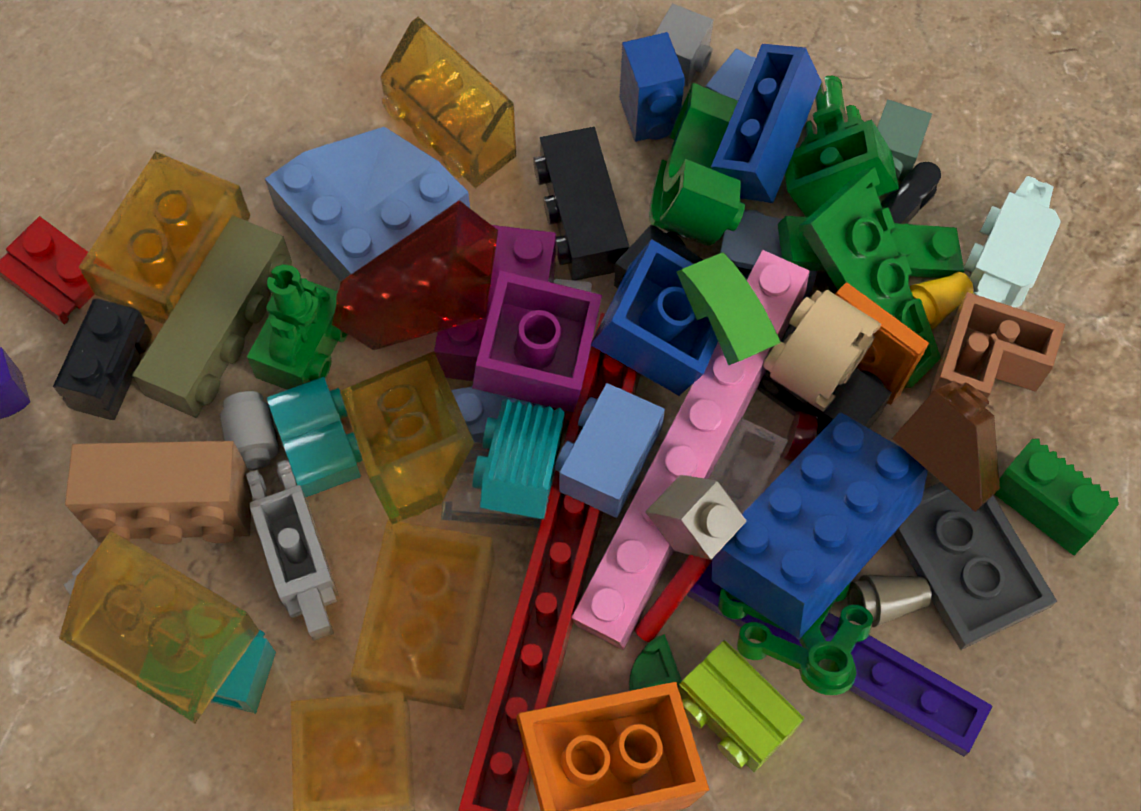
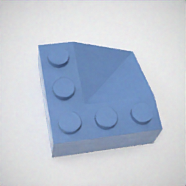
(361, 196)

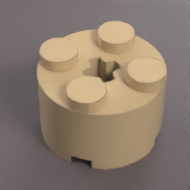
(822, 349)

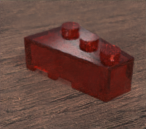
(422, 282)

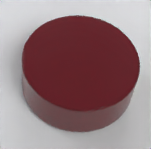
(800, 435)

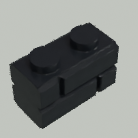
(103, 359)

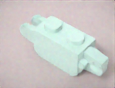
(1015, 244)

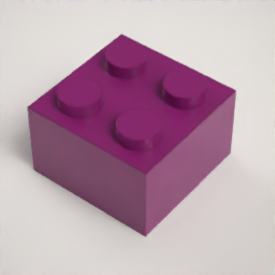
(536, 341)

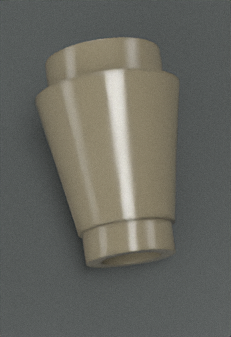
(889, 596)

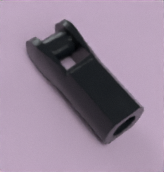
(913, 192)

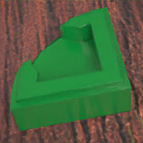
(654, 666)

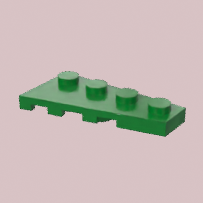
(857, 248)

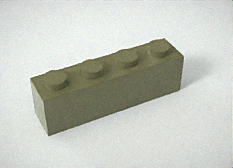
(212, 318)

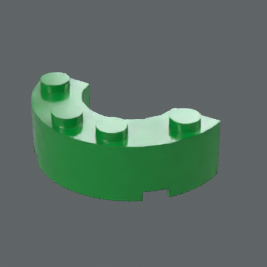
(687, 192)

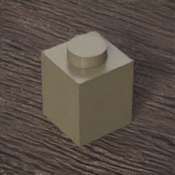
(696, 516)

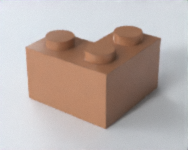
(998, 343)

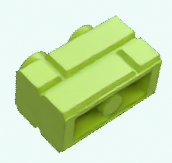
(738, 707)

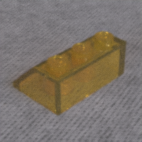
(449, 105)
(409, 435)
(155, 626)

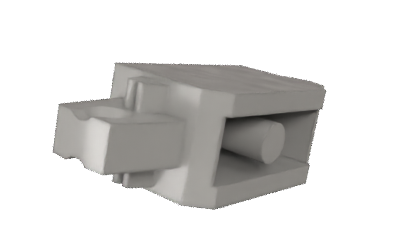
(294, 550)

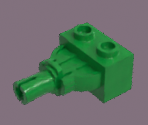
(836, 151)
(298, 332)

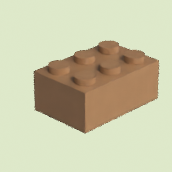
(160, 490)

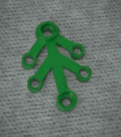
(822, 664)

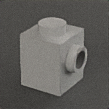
(690, 39)

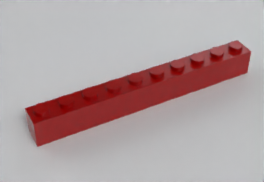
(541, 621)

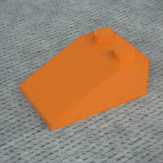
(614, 753)

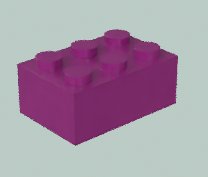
(518, 252)

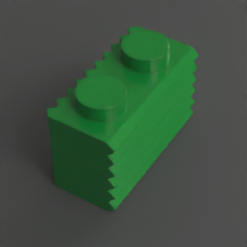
(1055, 496)

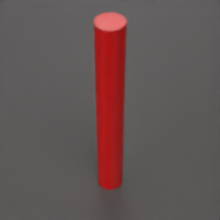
(671, 597)

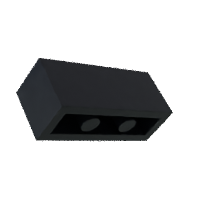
(580, 203)

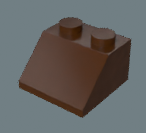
(955, 442)

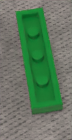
(928, 249)

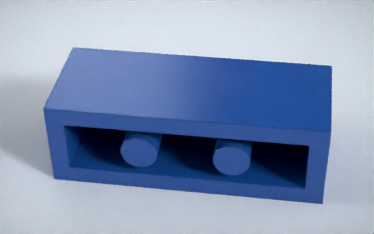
(768, 120)

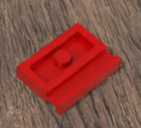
(47, 270)

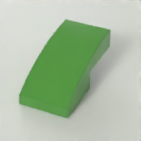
(733, 308)

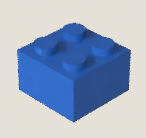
(654, 324)

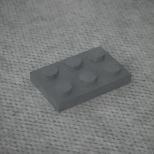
(973, 565)

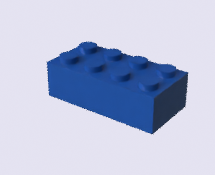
(819, 524)

